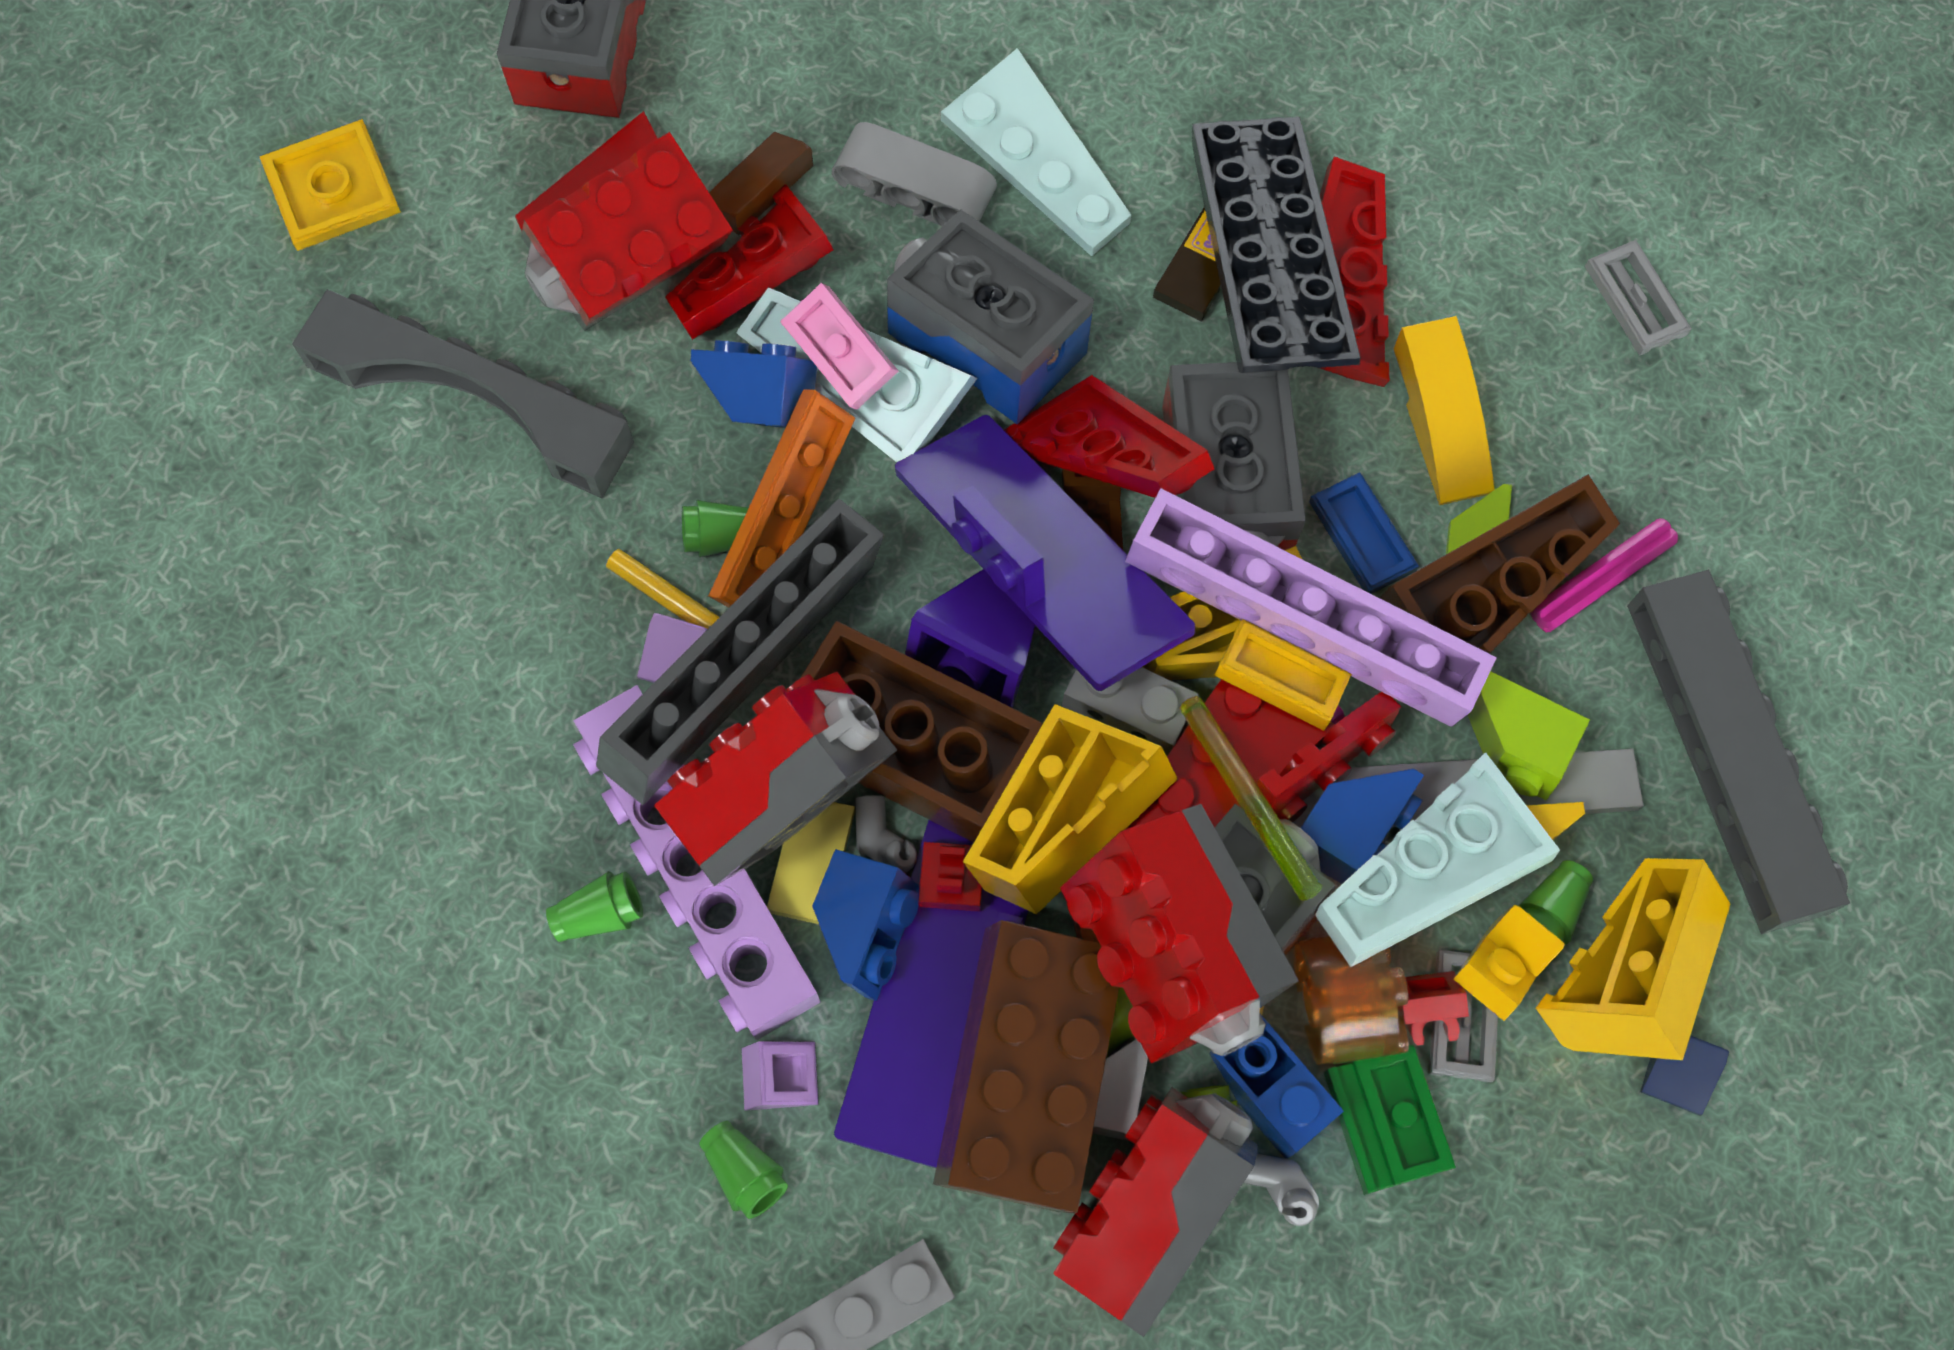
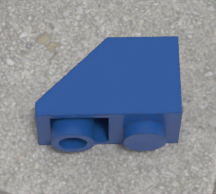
(755, 386)
(1357, 816)
(863, 917)
(1278, 1091)

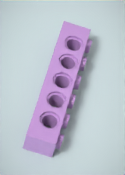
(1310, 609)
(784, 986)

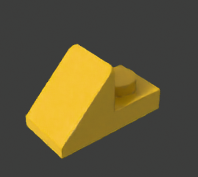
(1508, 961)

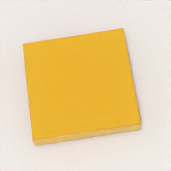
(329, 184)

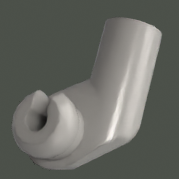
(1287, 1187)

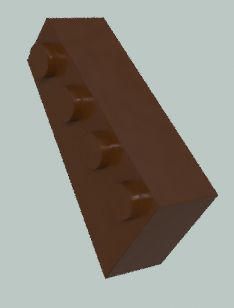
(1509, 568)

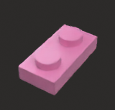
(839, 346)

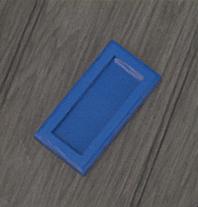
(1363, 533)

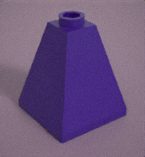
(974, 637)

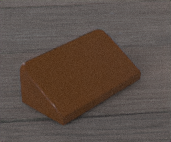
(751, 184)

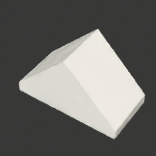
(1120, 1091)

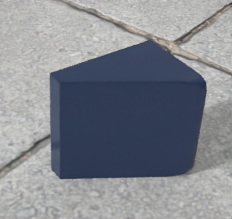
(1686, 1081)

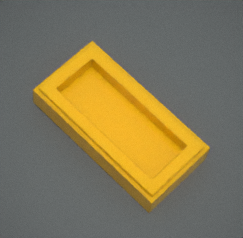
(1283, 674)

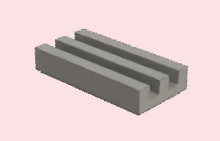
(1621, 308)
(1460, 1068)

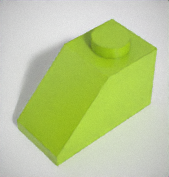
(1525, 735)

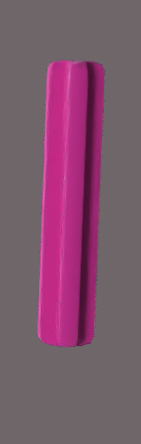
(1604, 574)

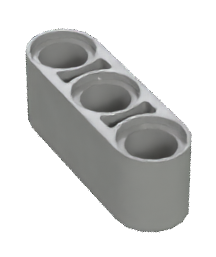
(912, 174)

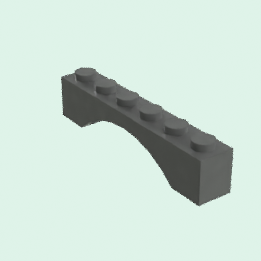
(367, 348)

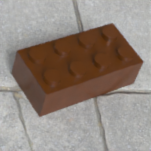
(949, 738)
(1028, 1070)

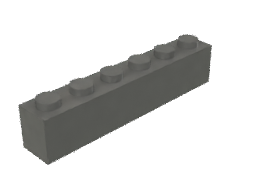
(737, 652)
(1738, 752)

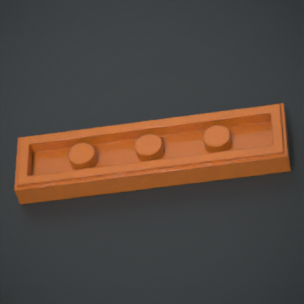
(785, 493)

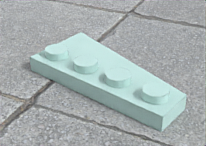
(1032, 145)
(903, 411)
(1446, 859)

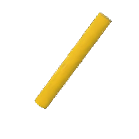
(660, 589)

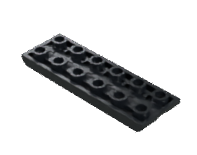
(1272, 246)

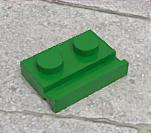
(1389, 1120)

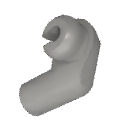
(876, 840)

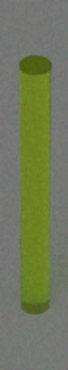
(1251, 799)

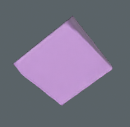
(664, 644)
(779, 1075)

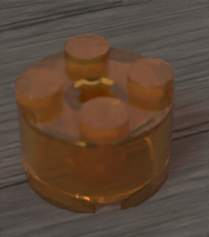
(1350, 1007)

